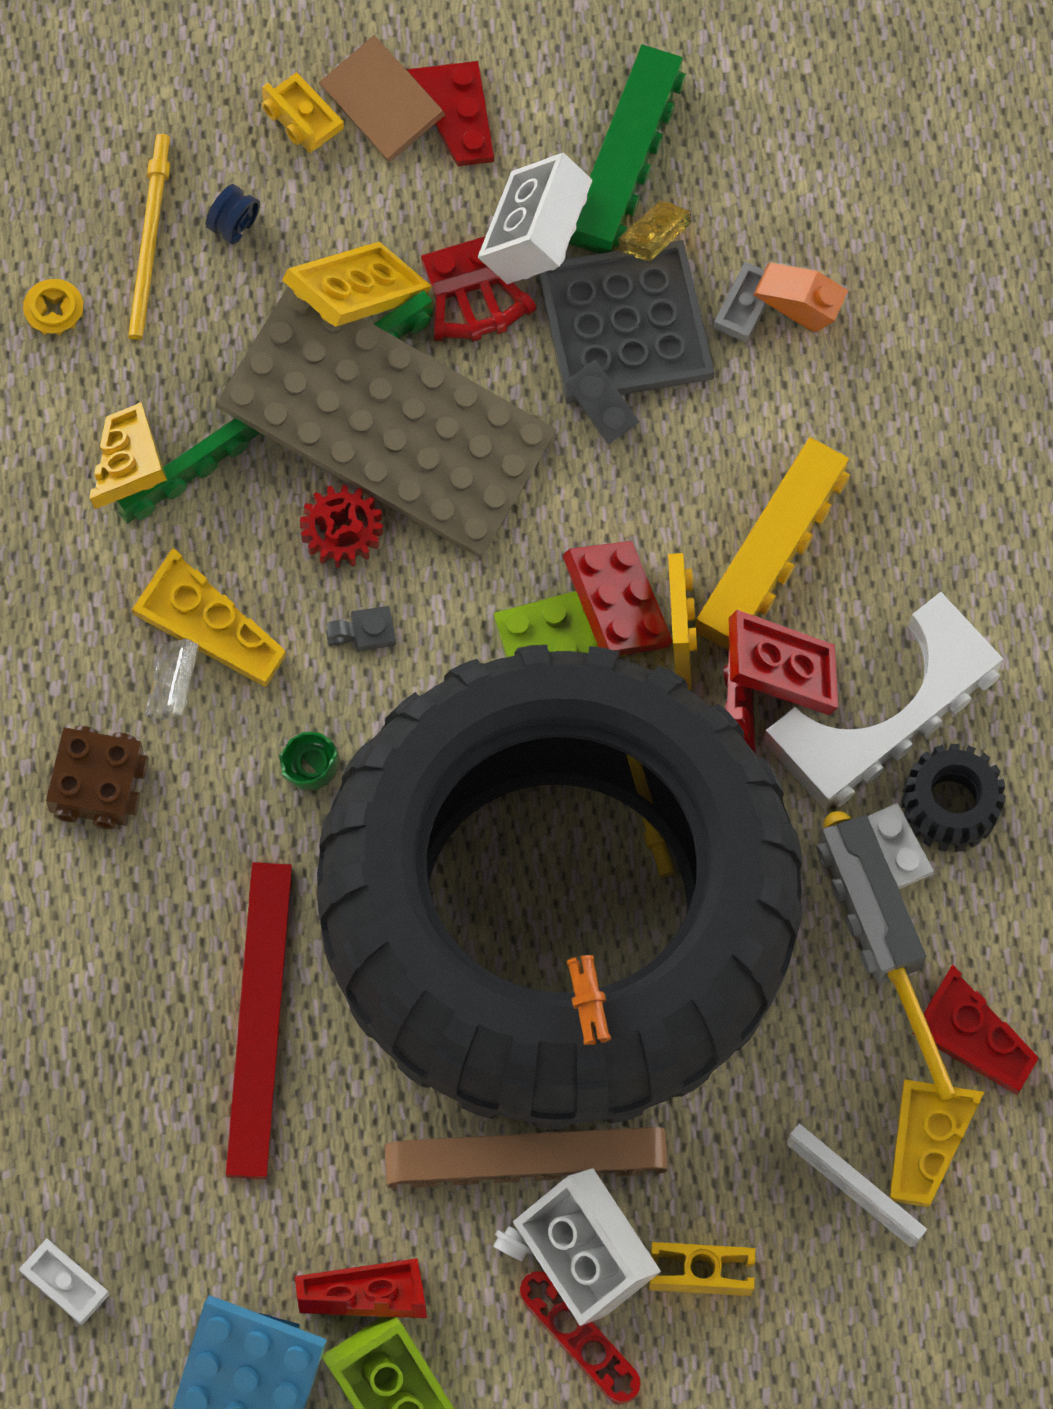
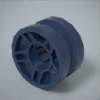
(232, 213)

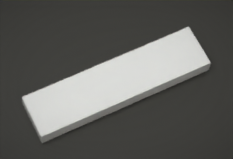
(856, 1186)

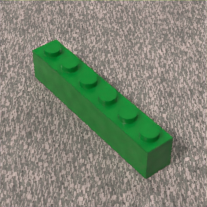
(627, 148)

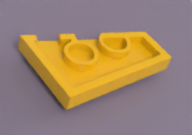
(128, 458)
(681, 612)
(927, 1139)

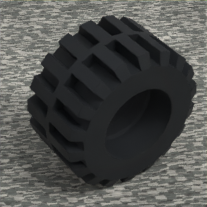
(943, 825)

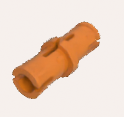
(588, 1000)

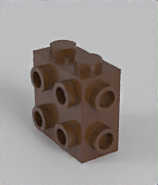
(96, 777)

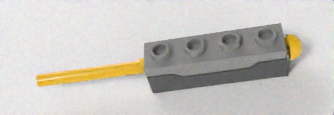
(879, 921)

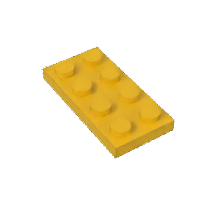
(355, 283)

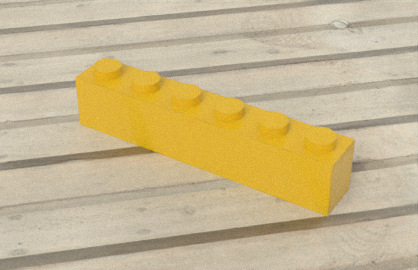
(775, 540)

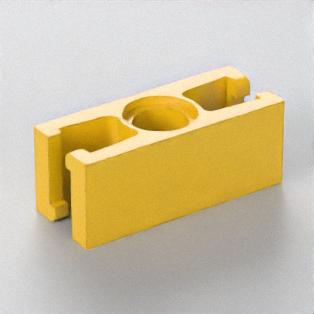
(714, 1257)

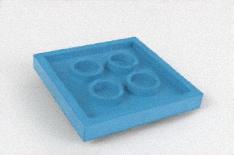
(247, 1361)

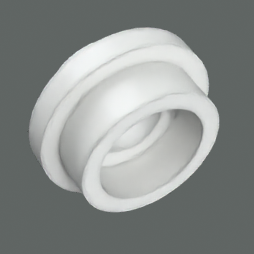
(512, 1243)

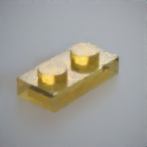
(655, 230)

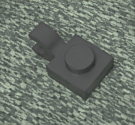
(369, 629)

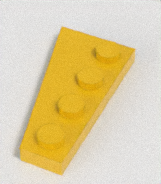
(192, 609)

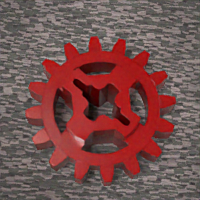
(333, 511)

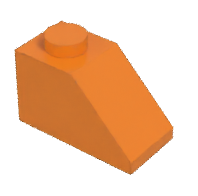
(801, 295)

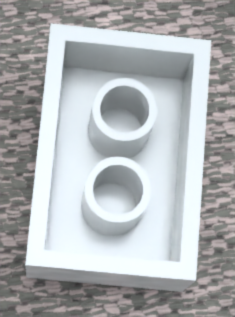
(535, 218)
(586, 1246)

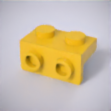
(302, 112)

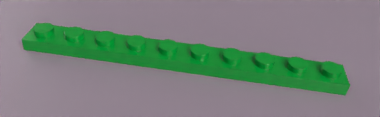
(234, 436)

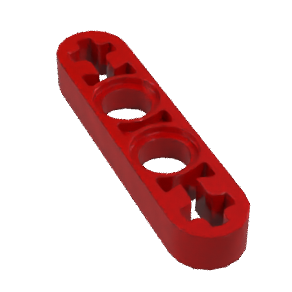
(576, 1340)

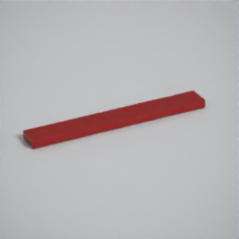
(259, 1021)

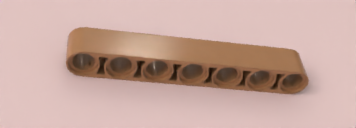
(525, 1155)

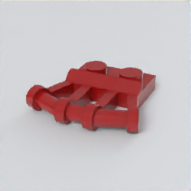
(459, 271)

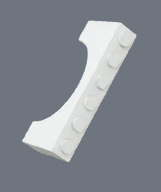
(836, 760)

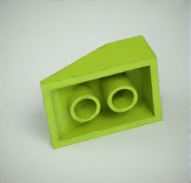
(384, 1369)

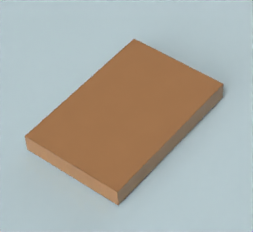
(382, 98)

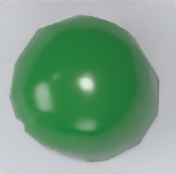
(318, 752)

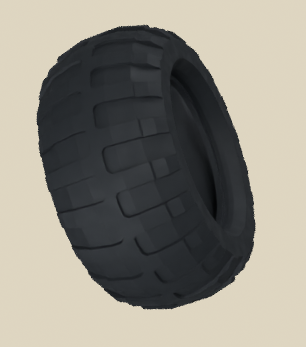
(569, 724)

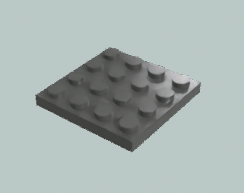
(629, 317)

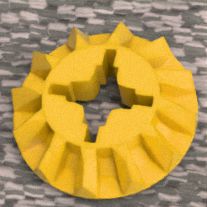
(53, 291)

